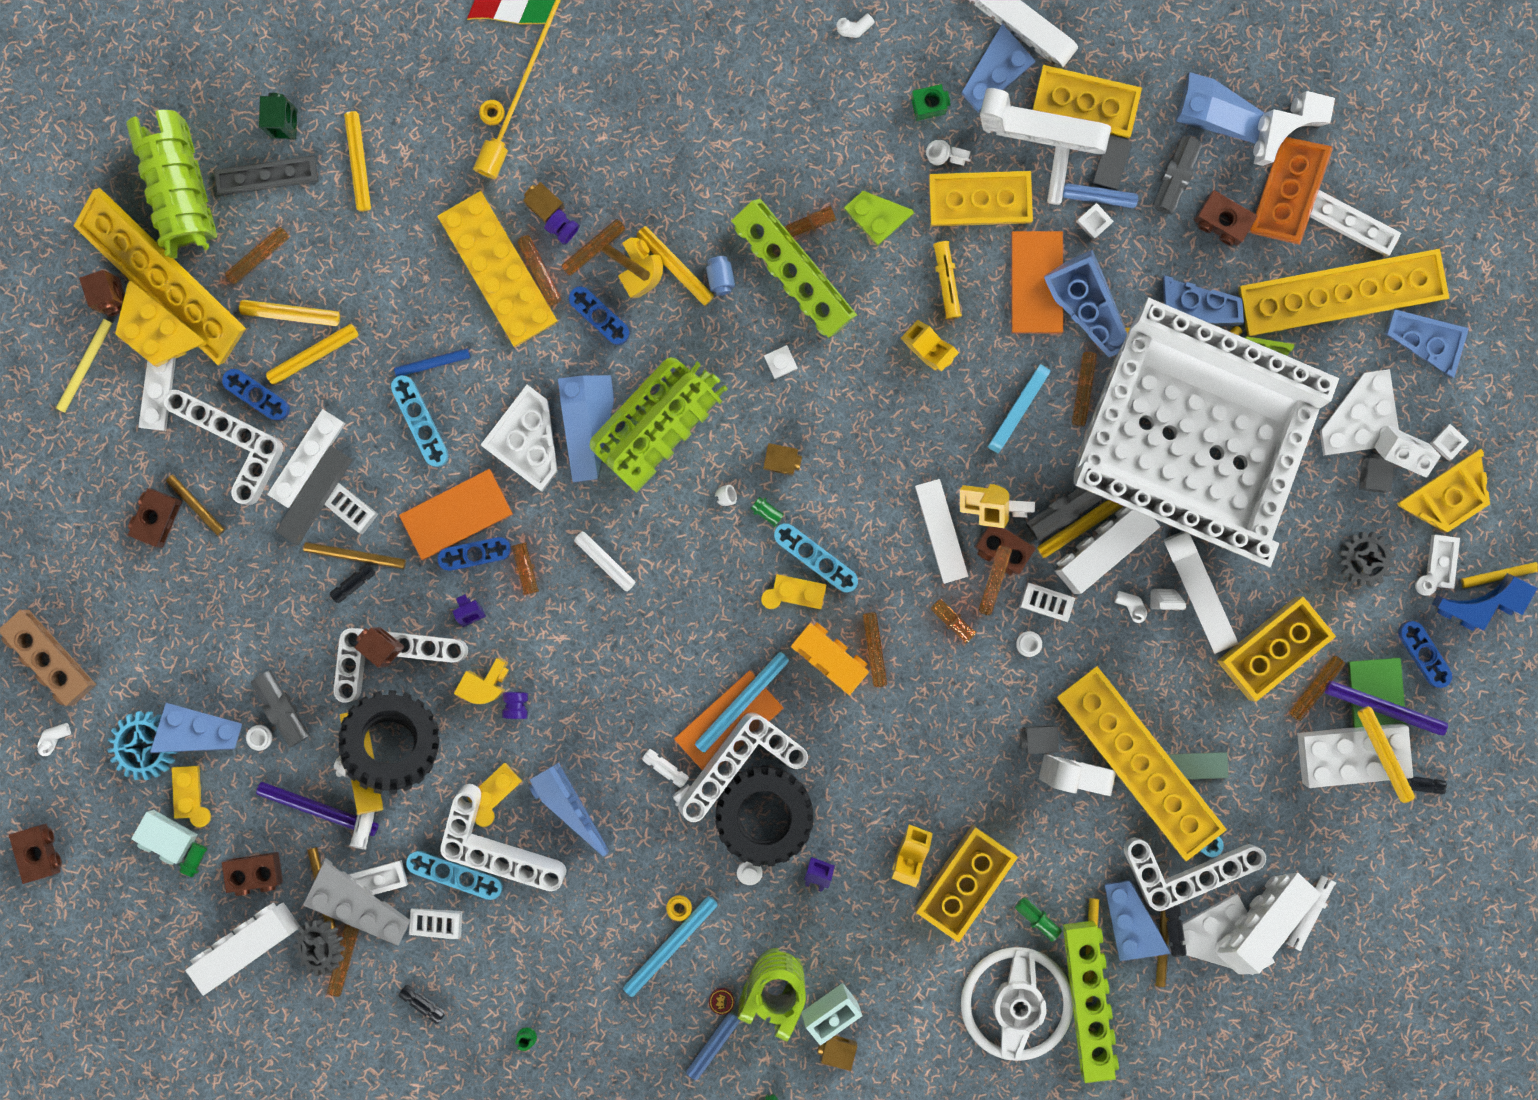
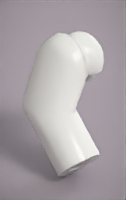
(50, 737)

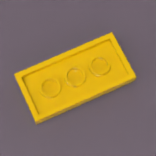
(1088, 99)
(980, 198)

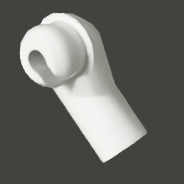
(854, 29)
(1134, 604)

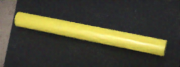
(84, 365)

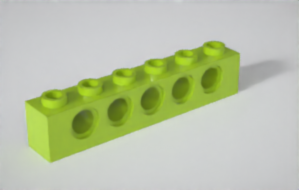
(807, 272)
(1104, 1066)

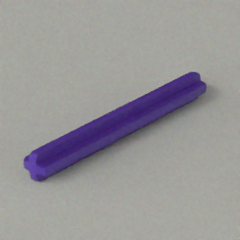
(1386, 708)
(310, 806)

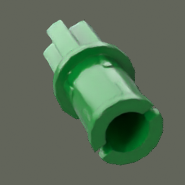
(1038, 919)

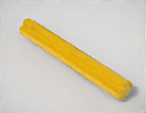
(357, 161)
(675, 266)
(289, 312)
(312, 354)
(1078, 527)
(1386, 754)

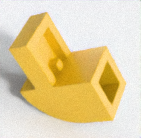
(638, 252)
(929, 346)
(988, 503)
(483, 690)
(911, 855)

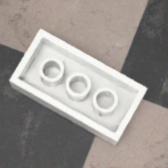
(1105, 550)
(1349, 756)
(1267, 923)
(238, 950)

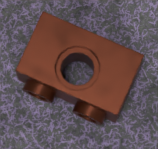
(1239, 218)
(103, 292)
(166, 509)
(23, 849)

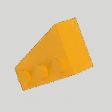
(830, 657)

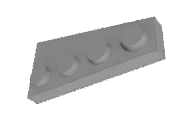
(348, 902)

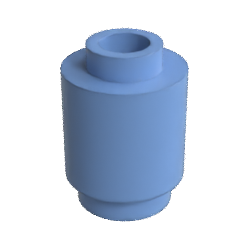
(720, 275)

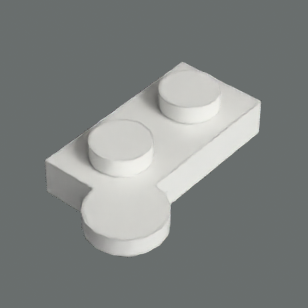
(1441, 565)

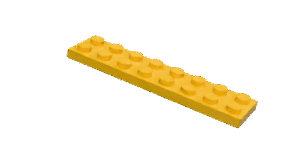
(158, 275)
(1343, 292)
(1141, 763)

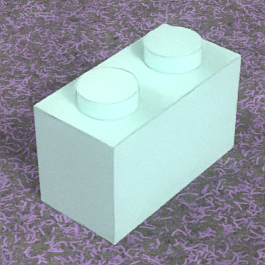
(164, 837)
(831, 1014)

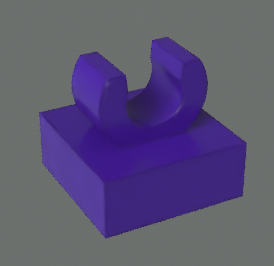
(468, 611)
(819, 873)

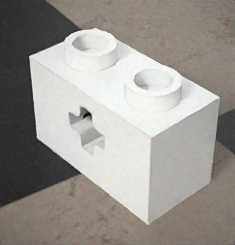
(1407, 451)

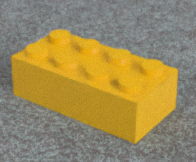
(1276, 648)
(965, 883)

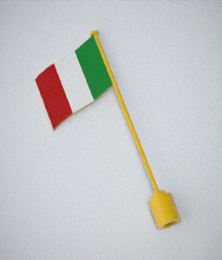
(517, 12)

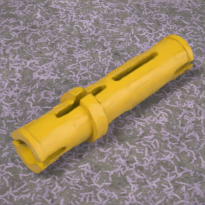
(947, 280)

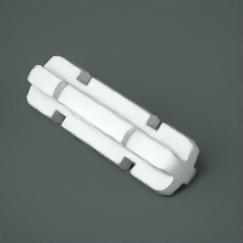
(665, 768)

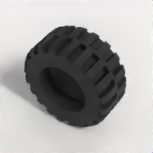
(388, 709)
(772, 850)

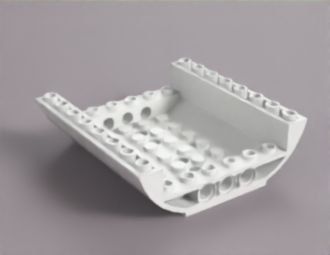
(1211, 394)

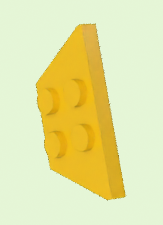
(153, 329)
(1451, 495)

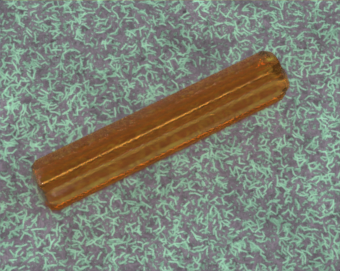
(593, 247)
(257, 255)
(539, 270)
(1084, 388)
(995, 579)
(875, 649)
(1316, 688)
(339, 975)

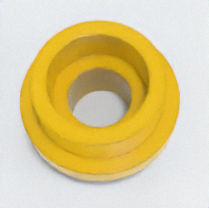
(488, 105)
(679, 916)

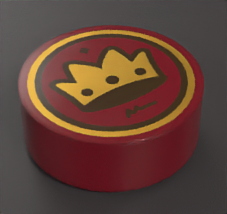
(721, 1001)

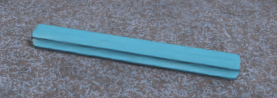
(742, 702)
(670, 946)

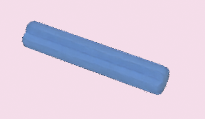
(1100, 195)
(713, 1046)

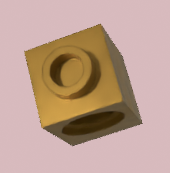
(542, 201)
(782, 459)
(838, 1052)

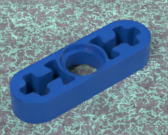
(590, 298)
(236, 390)
(457, 564)
(1429, 673)

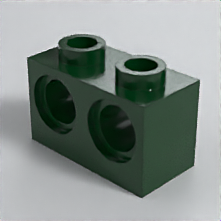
(278, 116)

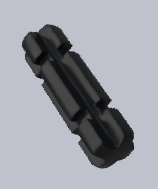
(352, 583)
(1427, 785)
(1176, 931)
(421, 1004)

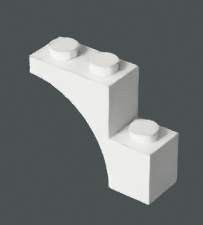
(1276, 125)

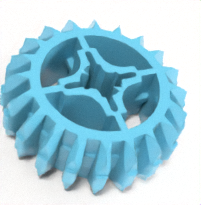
(143, 756)

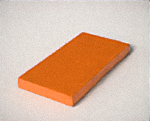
(1291, 190)
(1031, 301)
(456, 514)
(764, 704)

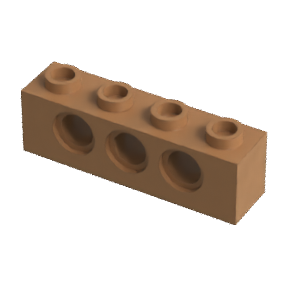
(13, 636)

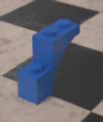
(1511, 594)

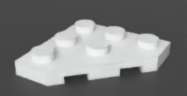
(1361, 415)
(526, 439)
(1209, 927)

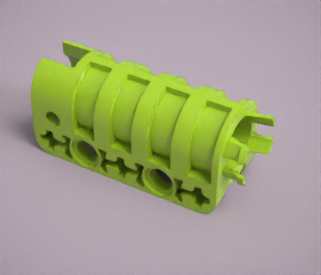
(172, 182)
(658, 422)
(785, 1007)

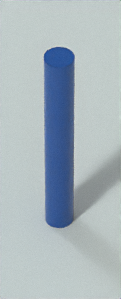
(432, 362)

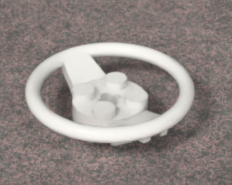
(1019, 988)

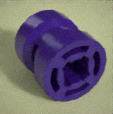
(561, 227)
(515, 705)

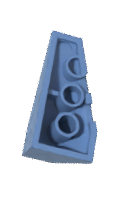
(1218, 109)
(1085, 295)
(585, 409)
(560, 797)

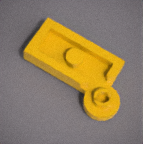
(794, 591)
(493, 792)
(188, 795)

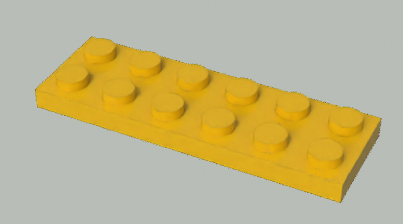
(497, 269)

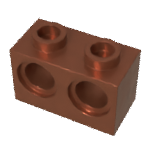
(1009, 540)
(378, 646)
(251, 868)

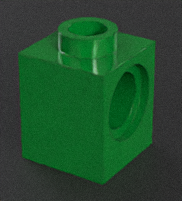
(923, 111)

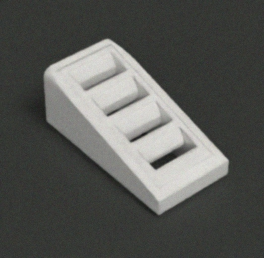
(367, 519)
(1027, 595)
(1166, 600)
(455, 932)

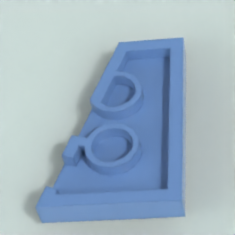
(998, 68)
(1207, 305)
(1429, 339)
(193, 731)
(1132, 924)

